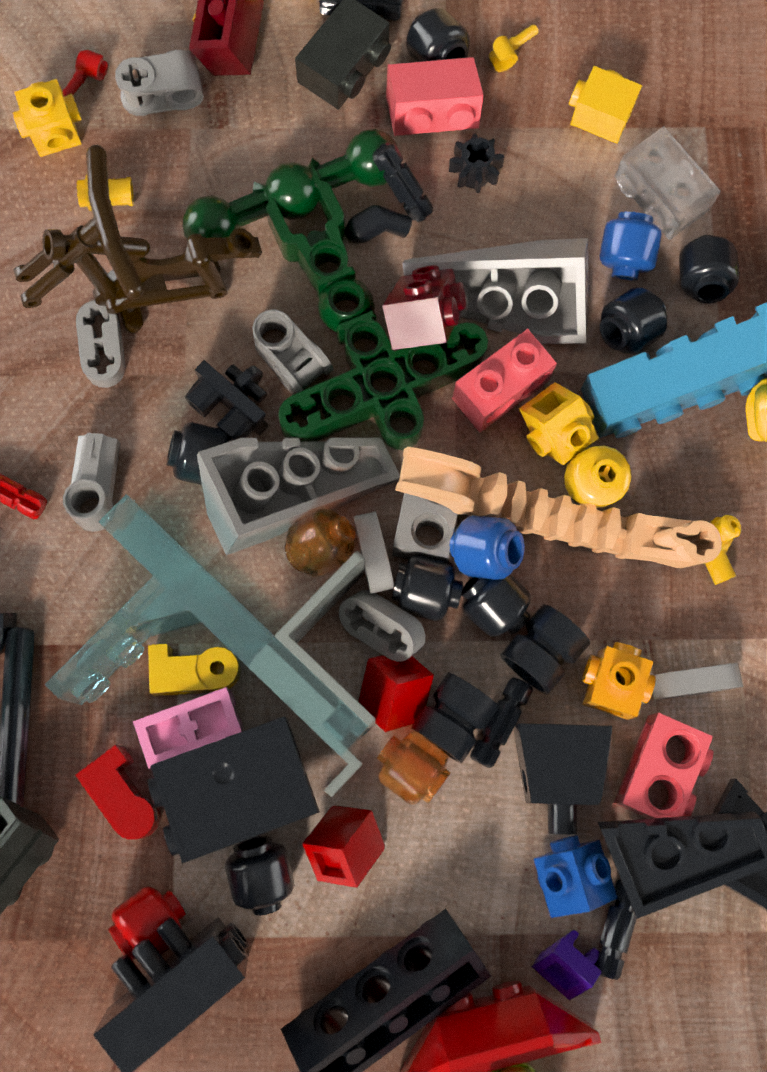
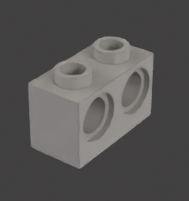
(421, 512)

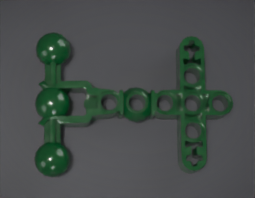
(293, 193)

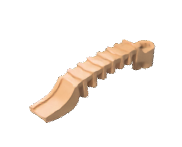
(638, 536)

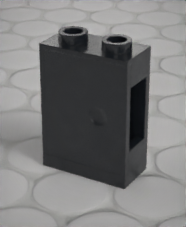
(232, 790)
(172, 991)

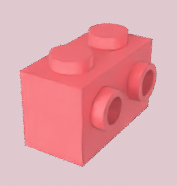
(434, 96)

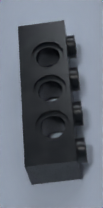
(387, 1000)

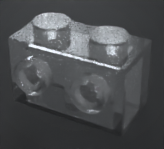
(666, 183)

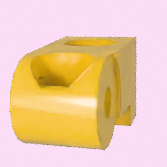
(192, 673)

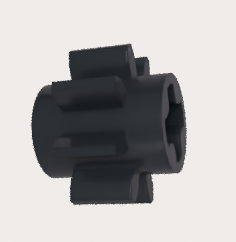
(476, 163)

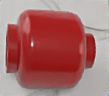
(140, 916)

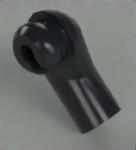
(375, 221)

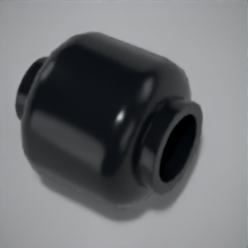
(437, 37)
(709, 269)
(633, 320)
(187, 444)
(427, 587)
(496, 604)
(259, 875)

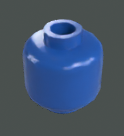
(630, 245)
(487, 547)

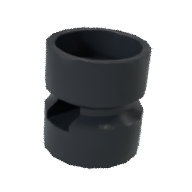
(546, 647)
(456, 715)

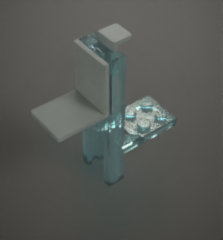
(188, 595)

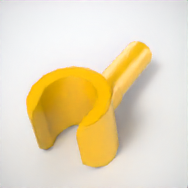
(504, 49)

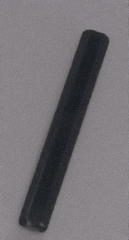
(15, 712)

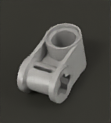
(163, 81)
(295, 358)

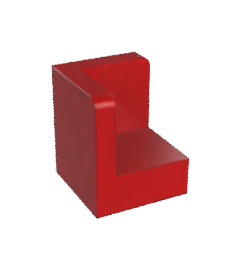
(395, 691)
(344, 846)

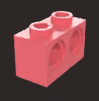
(503, 380)
(652, 764)

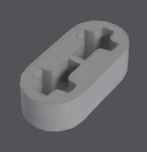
(90, 345)
(374, 551)
(382, 625)
(697, 681)

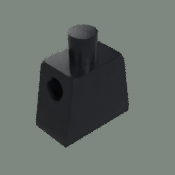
(563, 768)

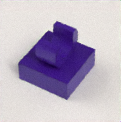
(567, 967)

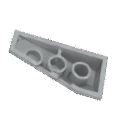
(523, 287)
(266, 486)

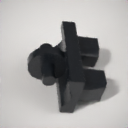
(214, 388)

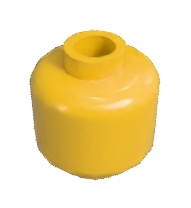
(587, 468)

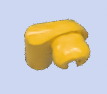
(721, 568)

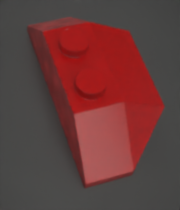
(498, 1032)

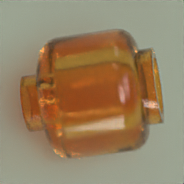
(320, 542)
(413, 768)

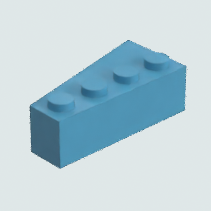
(680, 377)

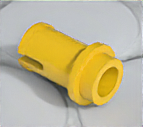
(120, 192)

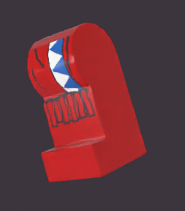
(118, 797)

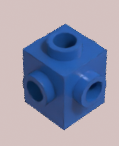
(575, 877)

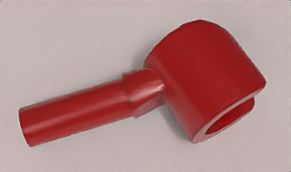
(87, 65)

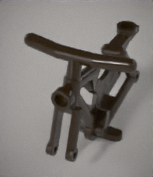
(134, 278)

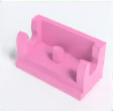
(188, 726)

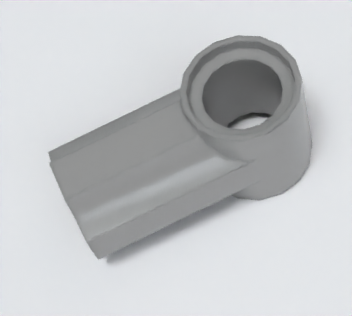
(92, 478)

